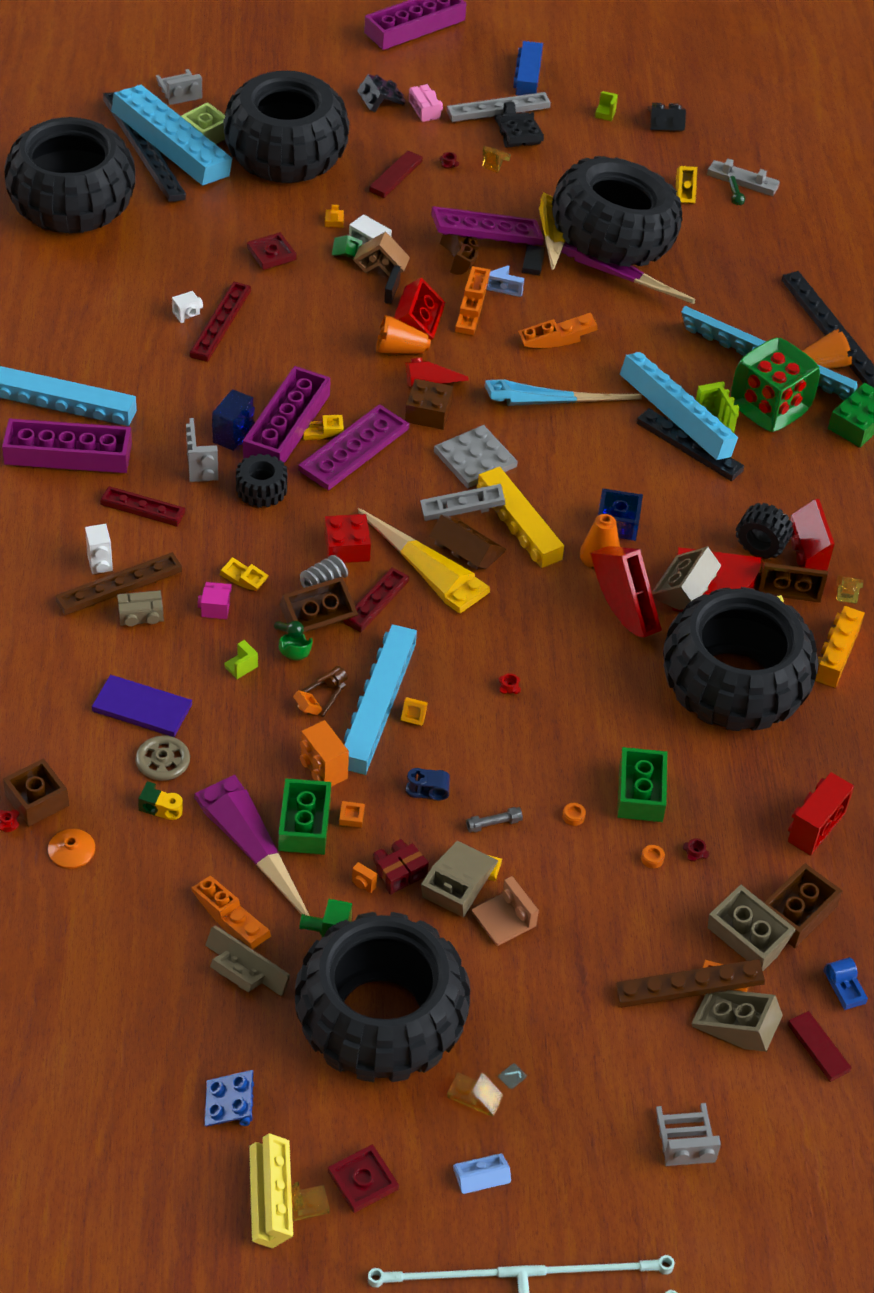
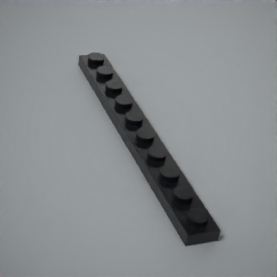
(151, 158)
(828, 322)

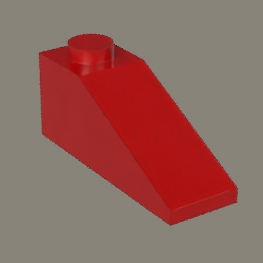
(430, 372)

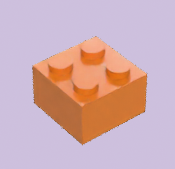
(324, 754)

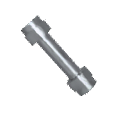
(475, 823)

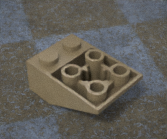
(457, 878)

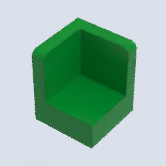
(346, 246)

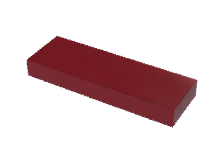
(819, 1046)

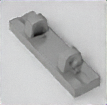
(744, 178)
(463, 502)

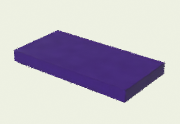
(142, 705)

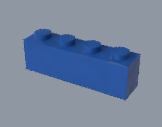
(528, 68)

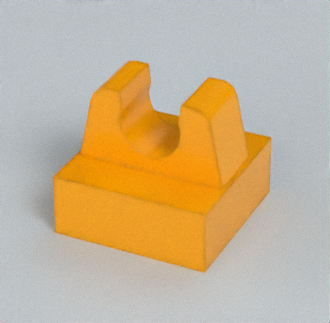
(334, 217)
(414, 711)

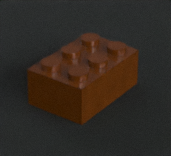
(804, 901)

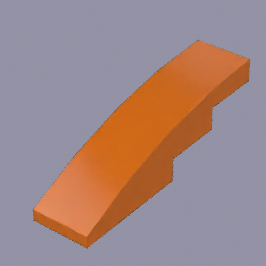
(473, 300)

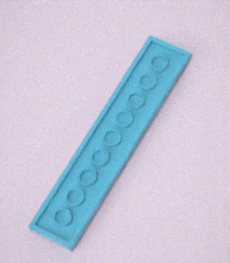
(744, 343)

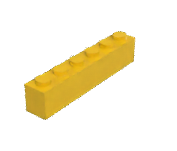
(524, 520)

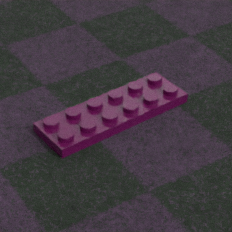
(487, 226)
(353, 447)

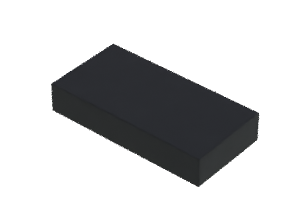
(533, 260)
(392, 284)

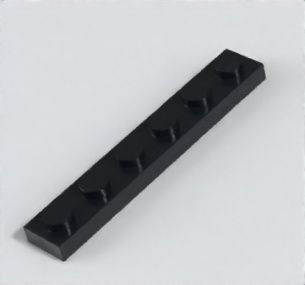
(678, 438)

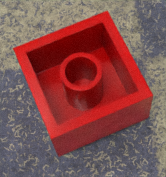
(348, 537)

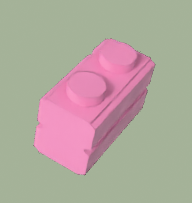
(425, 103)

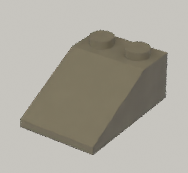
(740, 1018)

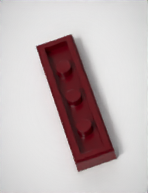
(395, 174)
(142, 506)
(377, 599)

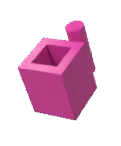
(215, 600)

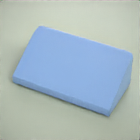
(482, 1173)

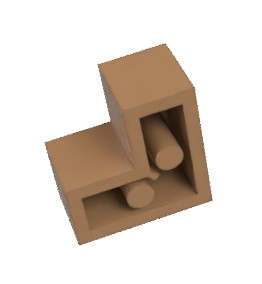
(381, 252)

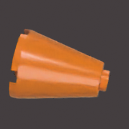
(400, 338)
(830, 350)
(601, 534)

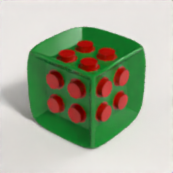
(775, 384)

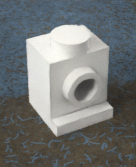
(186, 306)

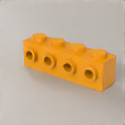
(839, 647)

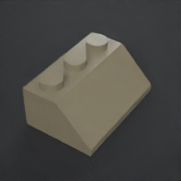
(687, 578)
(750, 927)

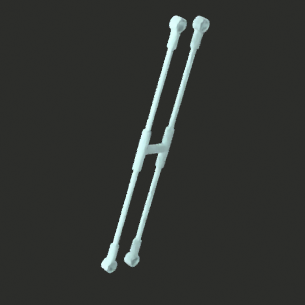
(522, 1272)

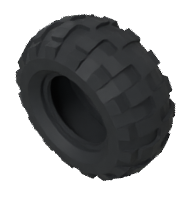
(617, 211)

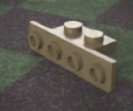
(243, 964)

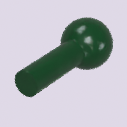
(737, 197)
(293, 629)

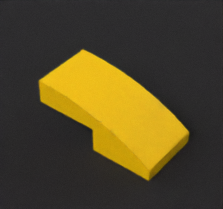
(328, 427)
(243, 576)

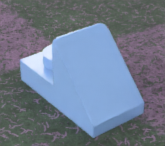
(502, 282)

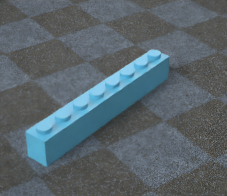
(67, 396)
(679, 406)
(378, 697)

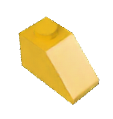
(686, 183)

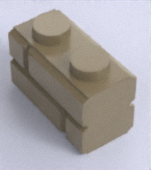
(140, 608)

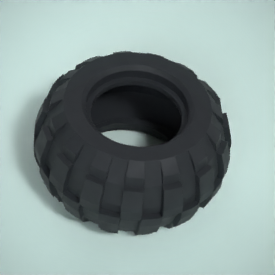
(286, 126)
(70, 175)
(746, 625)
(393, 952)

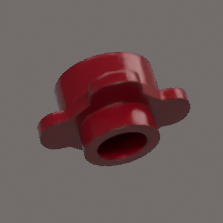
(449, 160)
(695, 844)

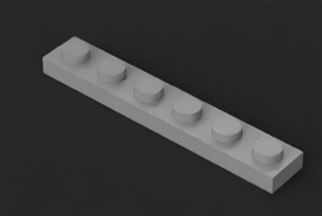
(495, 106)

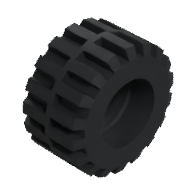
(261, 480)
(764, 530)

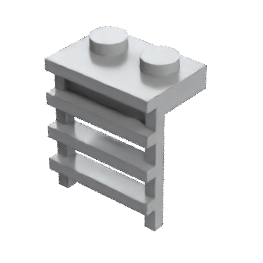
(181, 87)
(201, 459)
(688, 1150)

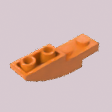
(560, 334)
(229, 914)

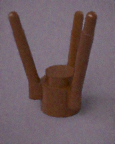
(333, 678)

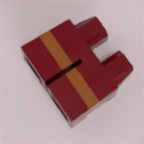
(400, 867)

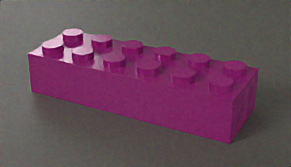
(412, 20)
(287, 415)
(67, 445)

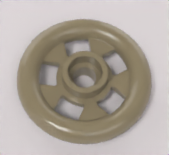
(161, 773)

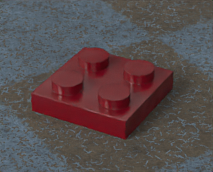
(271, 250)
(363, 1178)

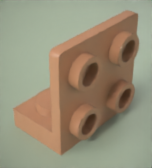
(507, 913)

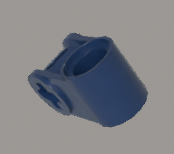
(430, 783)

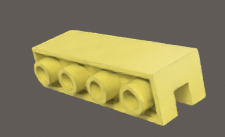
(271, 1191)

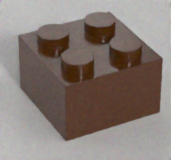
(429, 404)
(36, 792)

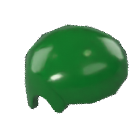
(295, 648)

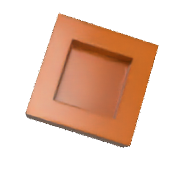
(307, 703)
(352, 814)
(364, 877)

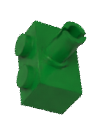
(335, 912)

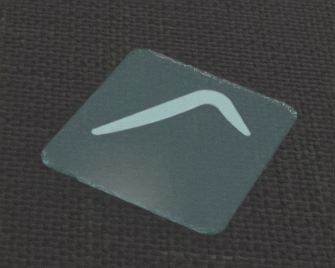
(512, 1076)

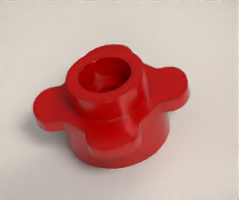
(509, 684)
(11, 824)

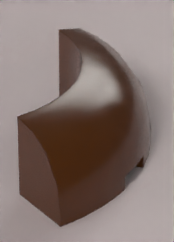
(463, 249)

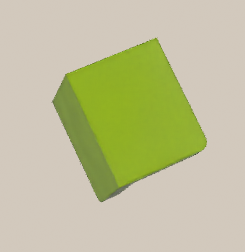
(607, 106)
(244, 662)

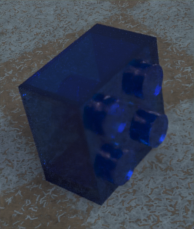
(232, 419)
(624, 508)

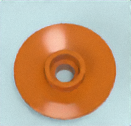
(71, 855)

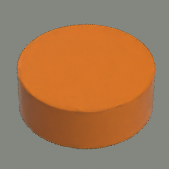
(574, 814)
(652, 856)

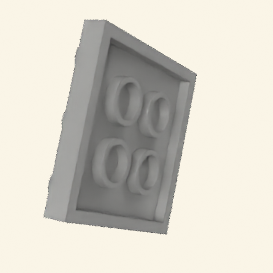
(474, 454)

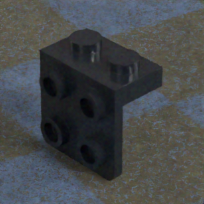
(375, 89)
(667, 117)

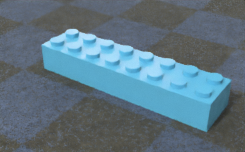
(171, 134)

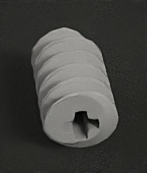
(326, 570)

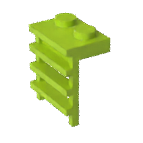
(718, 403)

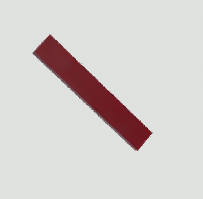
(220, 321)

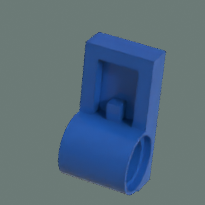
(844, 981)

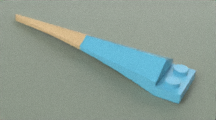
(524, 394)

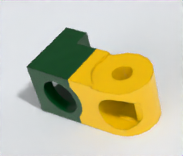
(160, 803)

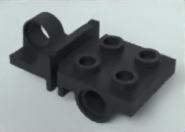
(518, 127)

